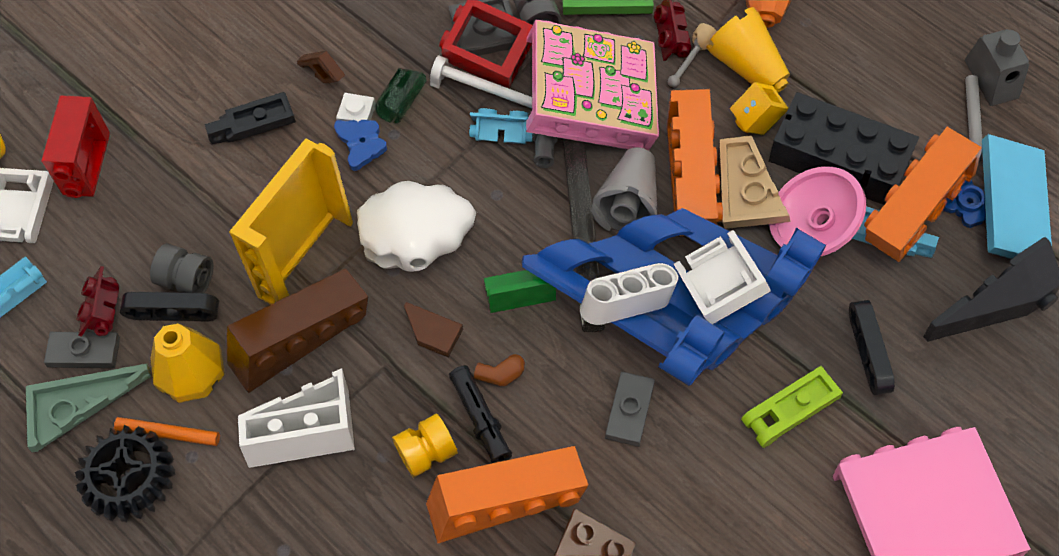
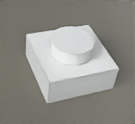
(356, 107)

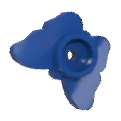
(361, 141)
(972, 212)

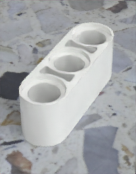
(628, 293)

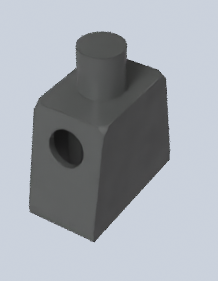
(999, 66)

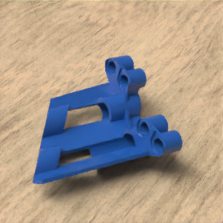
(680, 327)

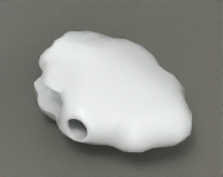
(413, 225)

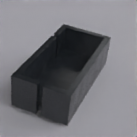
(830, 136)

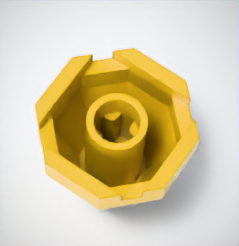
(185, 363)

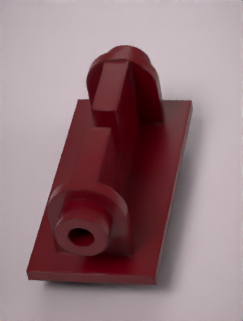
(669, 19)
(92, 312)

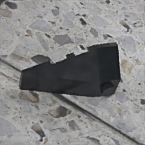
(1019, 291)

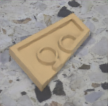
(746, 186)

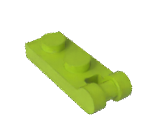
(792, 406)

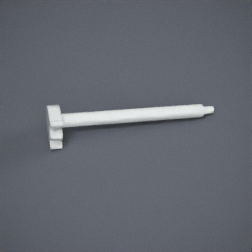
(442, 69)

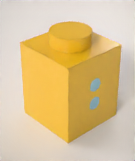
(758, 109)

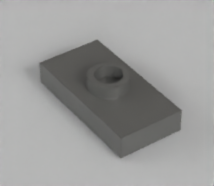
(88, 351)
(630, 409)

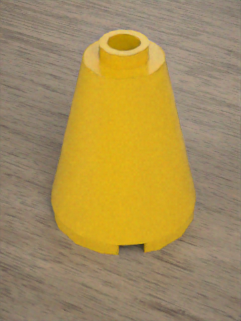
(750, 51)

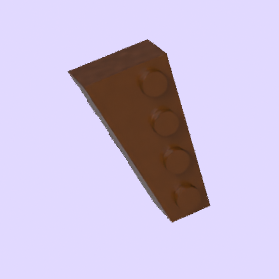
(293, 327)

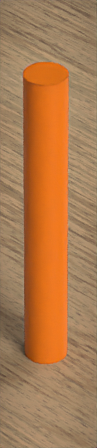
(171, 431)

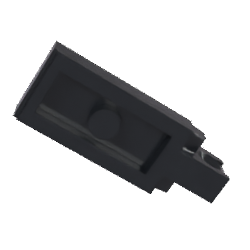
(251, 119)

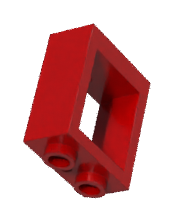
(479, 66)
(76, 146)

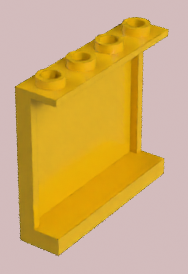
(290, 218)

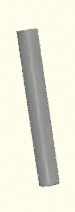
(973, 110)

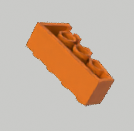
(693, 155)
(923, 193)
(504, 492)

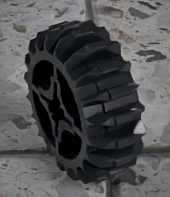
(111, 460)

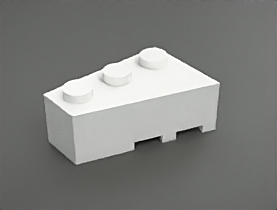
(299, 426)

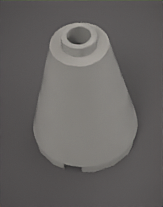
(627, 191)

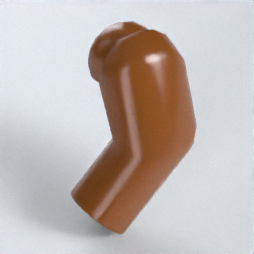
(501, 374)

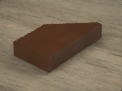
(433, 330)

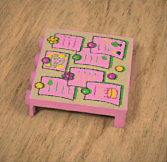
(593, 86)

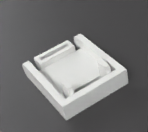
(23, 210)
(722, 278)

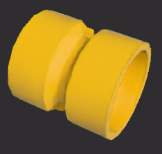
(425, 445)

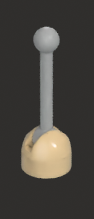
(700, 39)

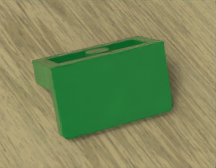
(517, 291)

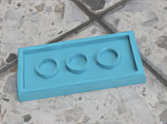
(1014, 196)

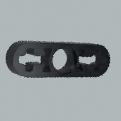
(169, 306)
(871, 347)

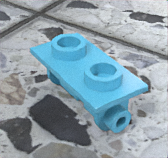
(489, 123)
(18, 284)

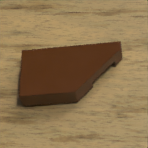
(323, 65)

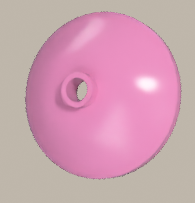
(818, 197)

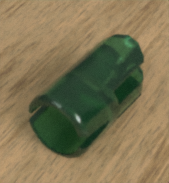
(399, 94)

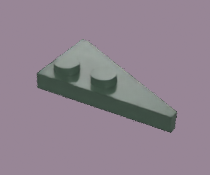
(67, 402)

